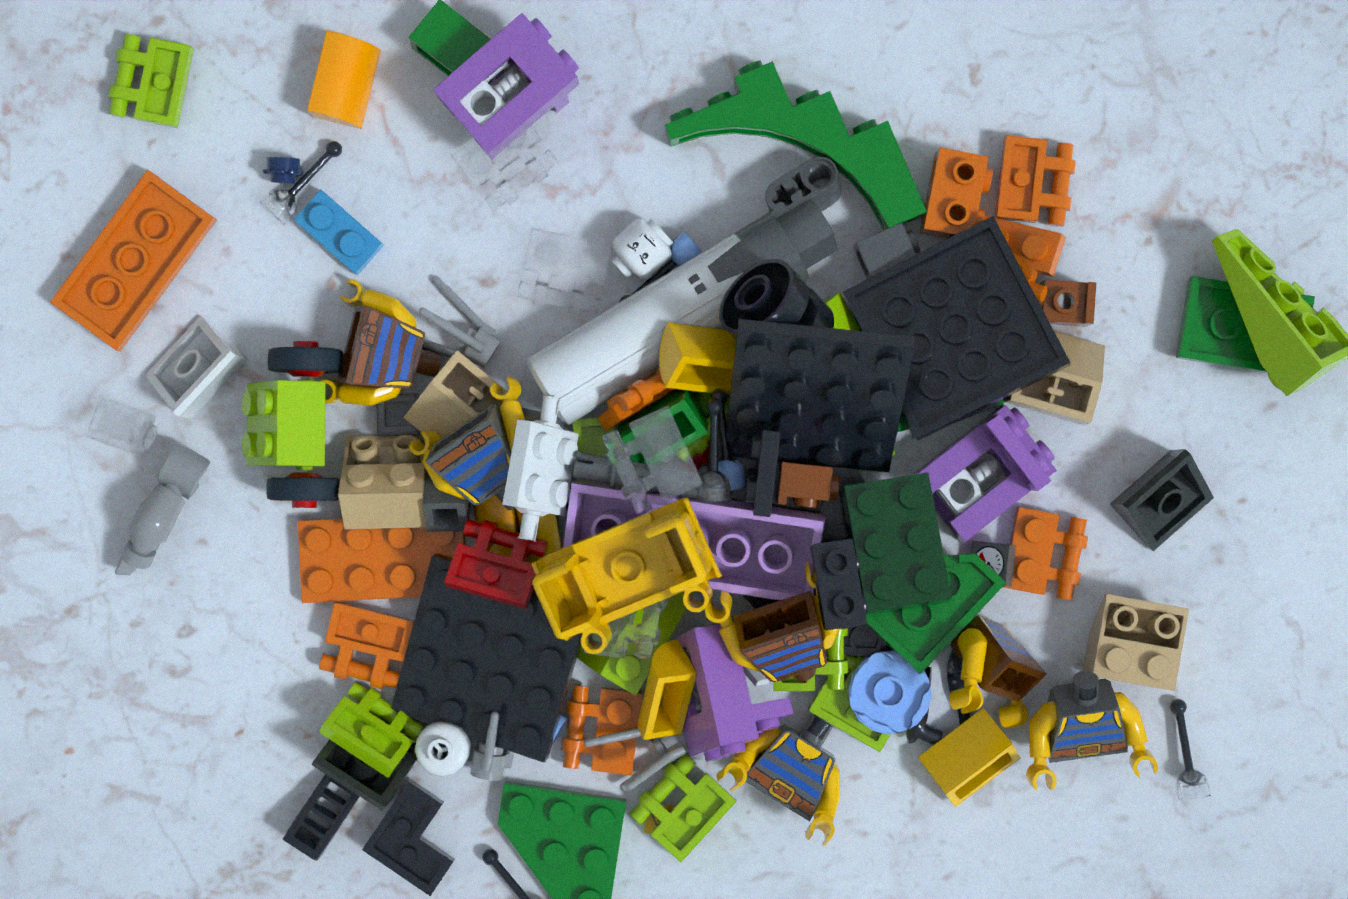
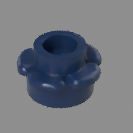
(283, 169)

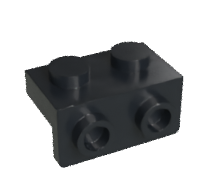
(838, 584)

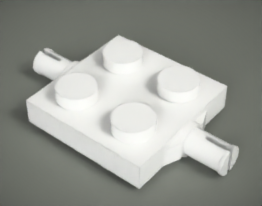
(540, 468)

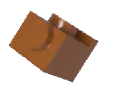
(1082, 302)
(806, 484)

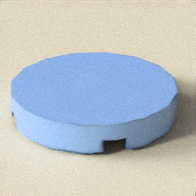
(888, 693)

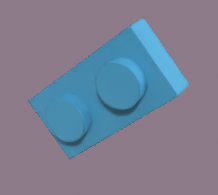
(339, 232)

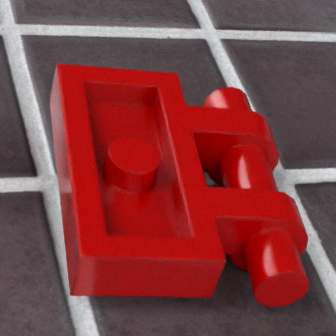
(492, 574)

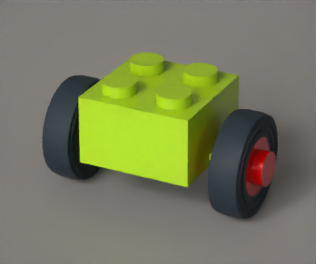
(289, 423)

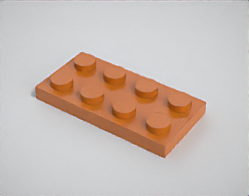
(133, 260)
(367, 562)

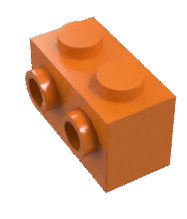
(955, 192)

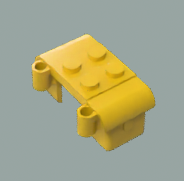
(625, 572)

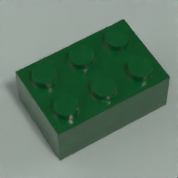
(896, 543)

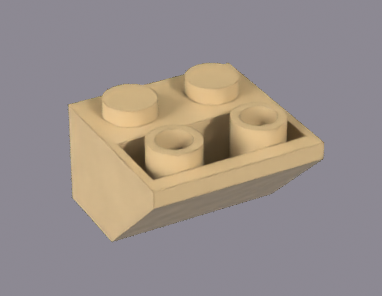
(1071, 391)
(453, 397)
(382, 483)
(1136, 642)

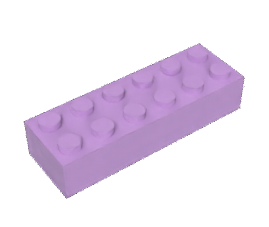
(752, 552)

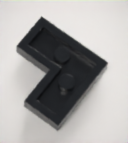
(761, 481)
(400, 841)

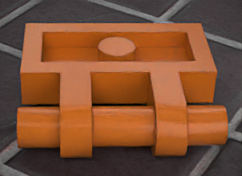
(1022, 179)
(1034, 250)
(633, 400)
(1034, 538)
(370, 633)
(615, 713)

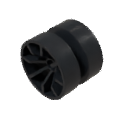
(773, 294)

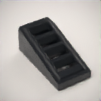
(304, 843)

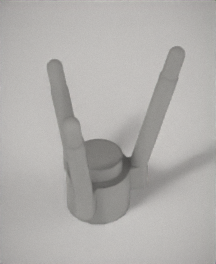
(477, 345)
(662, 749)
(487, 759)

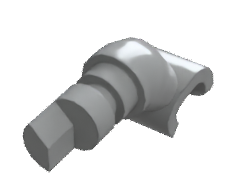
(161, 508)

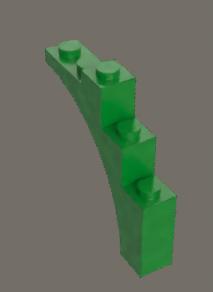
(762, 108)

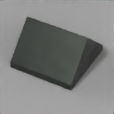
(1163, 498)
(361, 777)

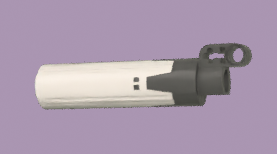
(625, 339)

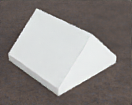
(195, 368)

